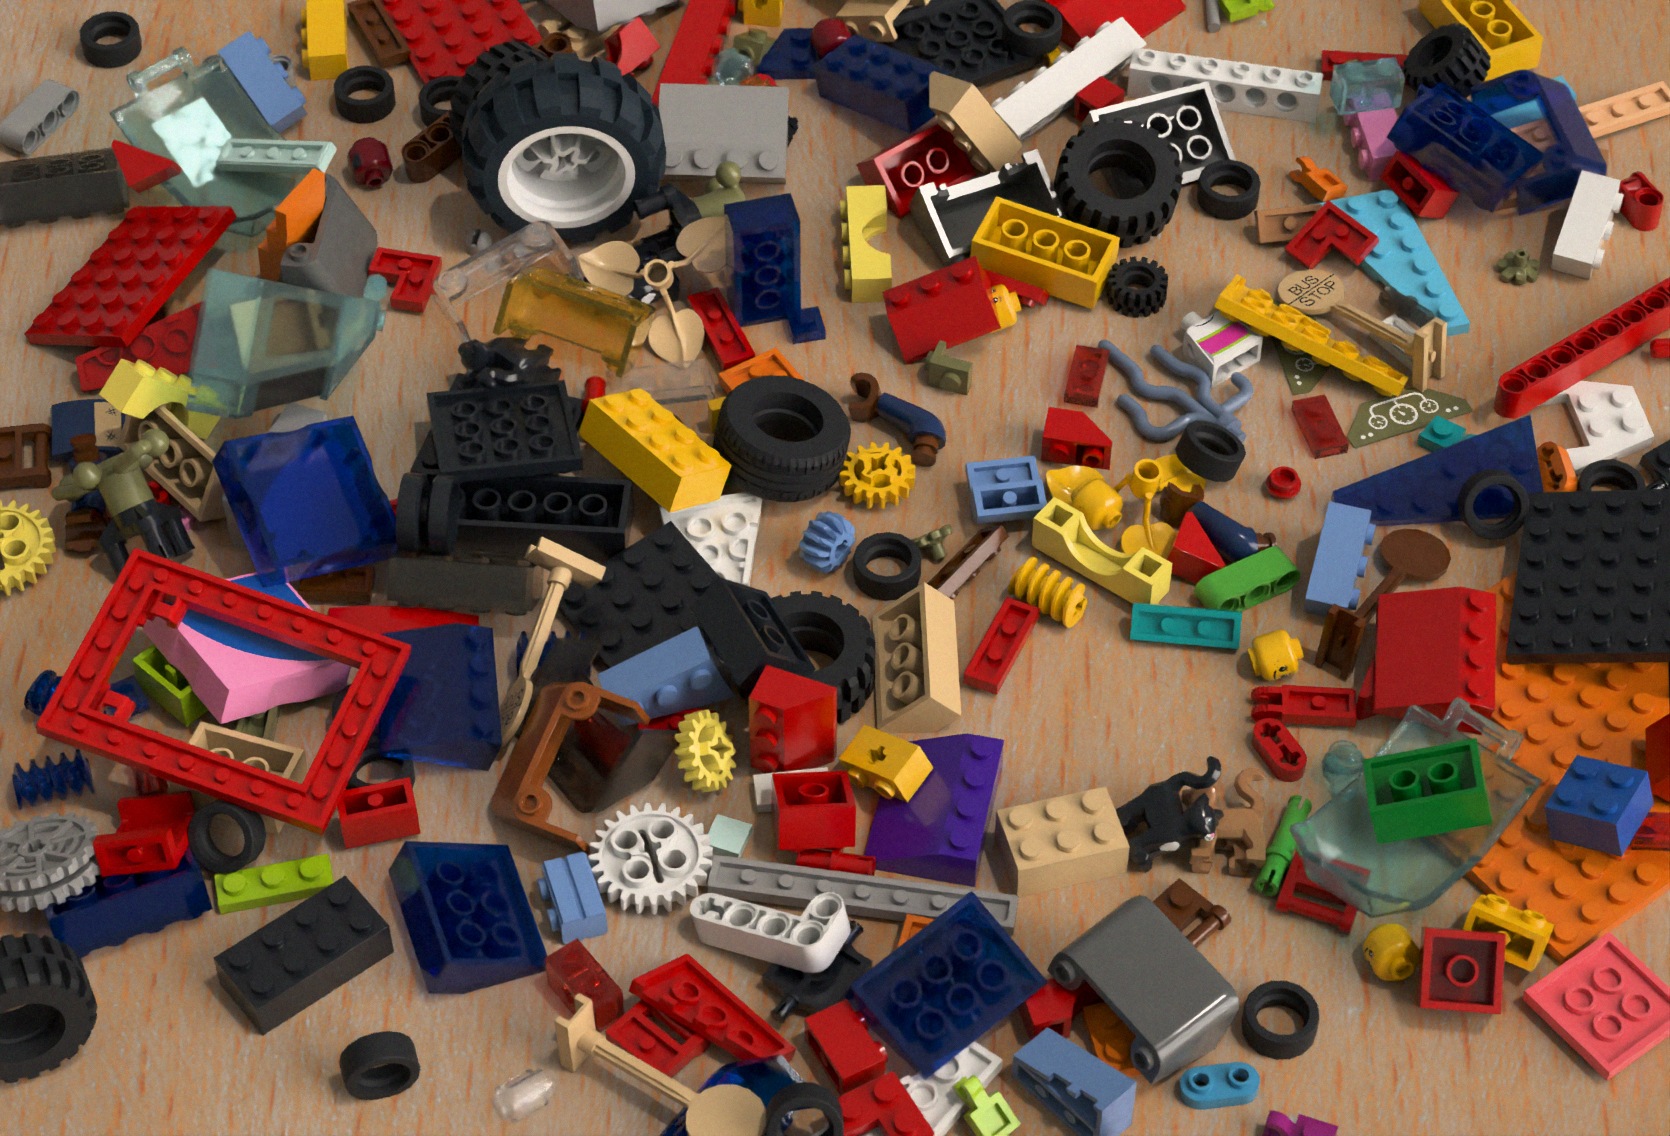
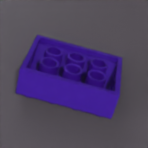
(947, 818)

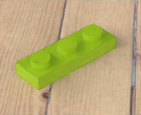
(273, 883)

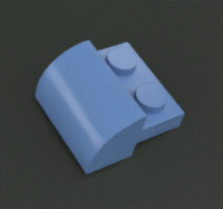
(1004, 490)

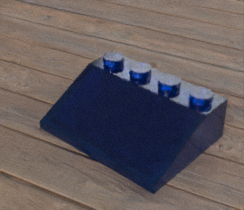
(1464, 146)
(444, 699)
(129, 906)
(466, 915)
(945, 986)

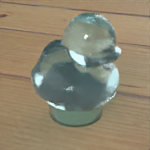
(732, 67)
(1342, 765)

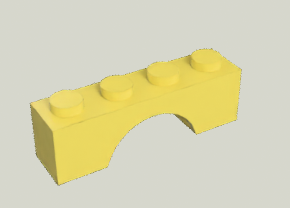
(869, 268)
(141, 389)
(1067, 538)

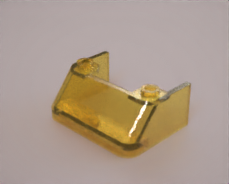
(576, 313)

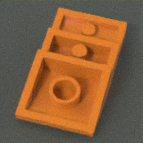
(294, 223)

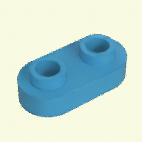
(1220, 1087)

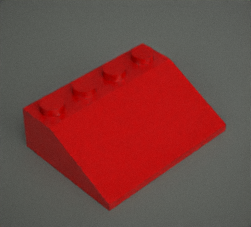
(1084, 17)
(1435, 650)

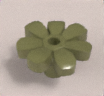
(1518, 267)
(934, 541)

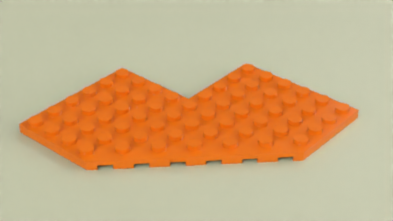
(1564, 714)

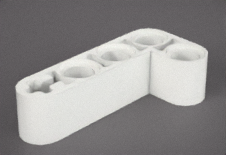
(772, 935)

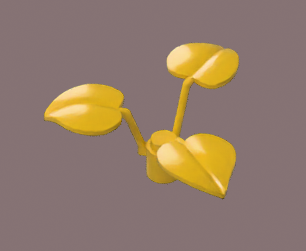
(1147, 479)

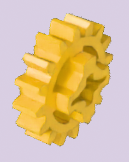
(877, 475)

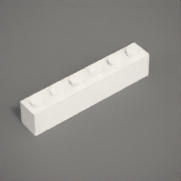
(1055, 88)

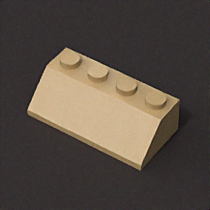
(184, 468)
(916, 663)

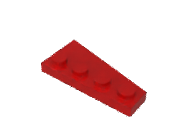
(160, 344)
(710, 1009)

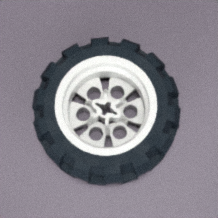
(599, 152)

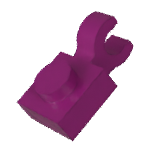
(1280, 1125)

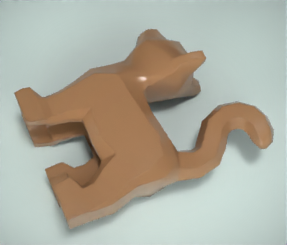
(1237, 830)

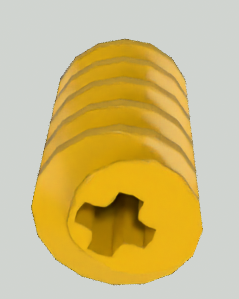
(1048, 593)

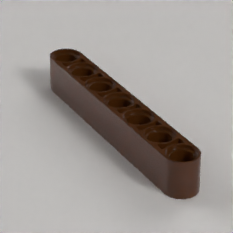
(436, 146)

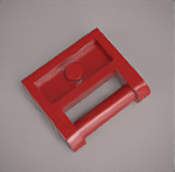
(1297, 881)
(651, 1044)

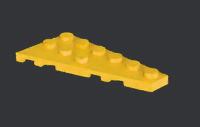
(1304, 333)

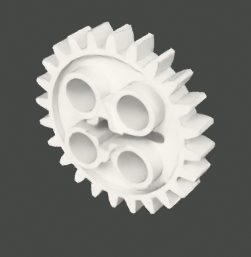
(683, 848)

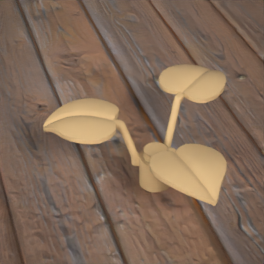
(614, 267)

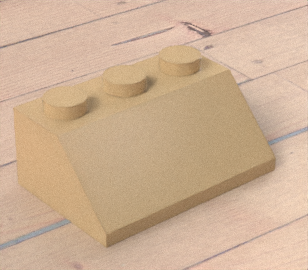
(972, 122)

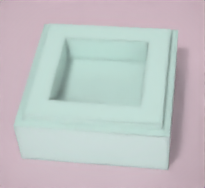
(729, 836)

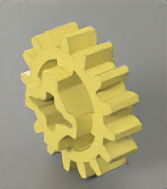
(705, 751)

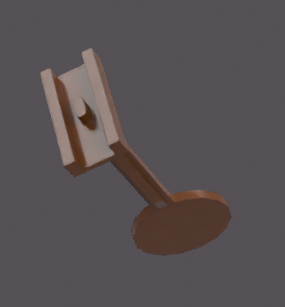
(1407, 555)

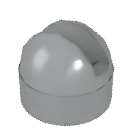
(482, 238)

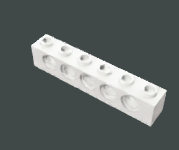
(1234, 84)

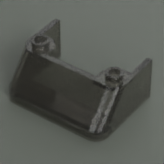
(576, 767)

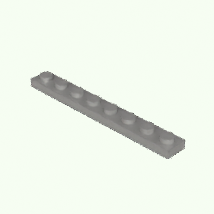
(860, 893)

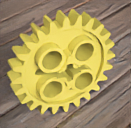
(24, 545)

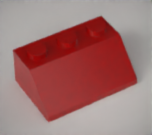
(915, 161)
(943, 306)
(791, 722)

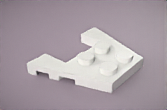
(1606, 420)

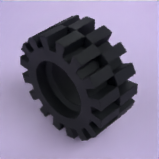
(1137, 300)

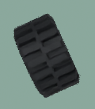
(1447, 56)

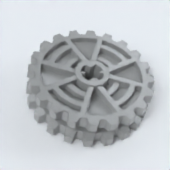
(46, 861)

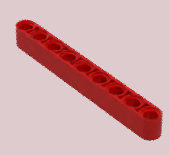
(1583, 352)

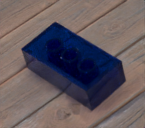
(878, 82)
(762, 259)

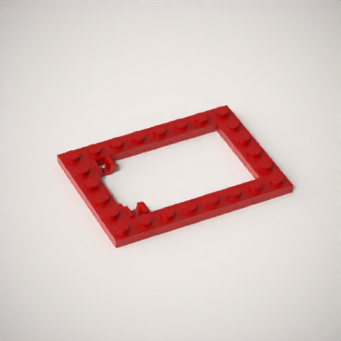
(79, 702)

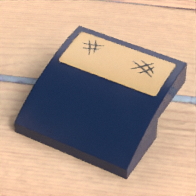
(83, 417)

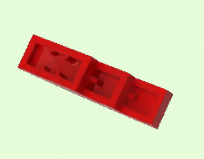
(396, 618)

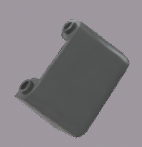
(955, 213)
(340, 250)
(1153, 984)

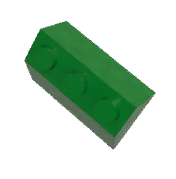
(1427, 791)

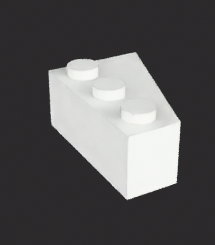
(1587, 225)

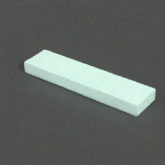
(275, 156)

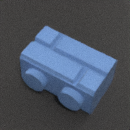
(573, 898)

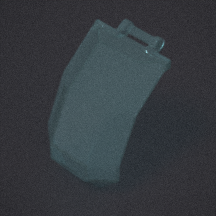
(190, 125)
(1411, 874)

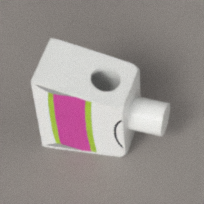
(1219, 345)

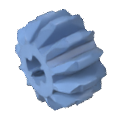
(827, 542)

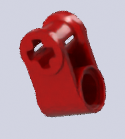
(1641, 202)

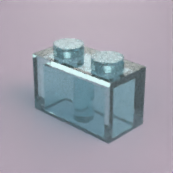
(1367, 86)

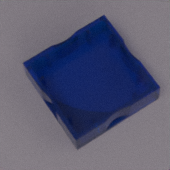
(307, 500)

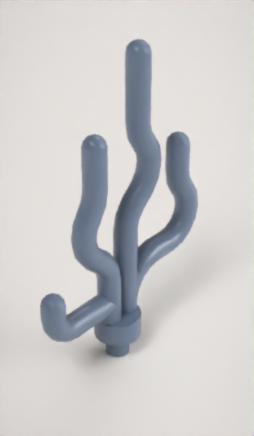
(1204, 410)

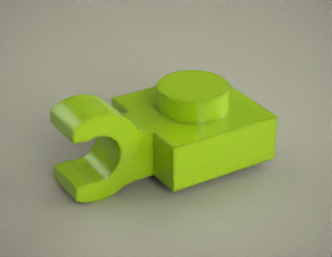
(1242, 9)
(988, 1113)

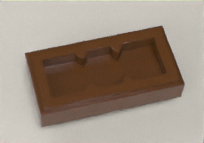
(341, 586)

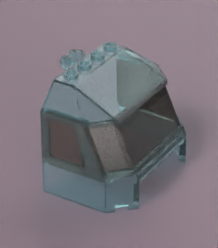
(276, 342)

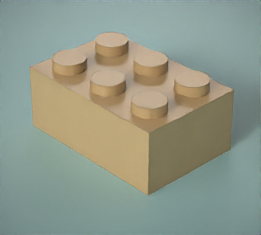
(251, 750)
(1061, 841)

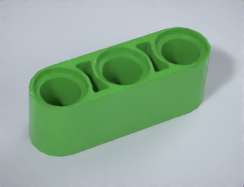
(1248, 581)

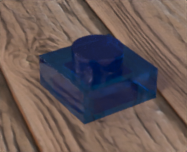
(805, 325)
(131, 689)

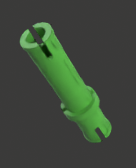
(1280, 852)

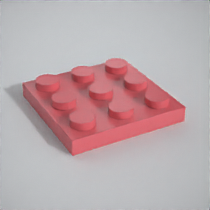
(1604, 1005)

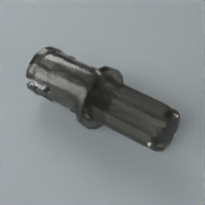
(1406, 307)

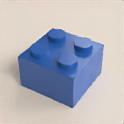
(1599, 805)

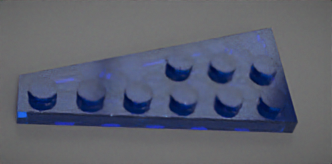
(1430, 485)

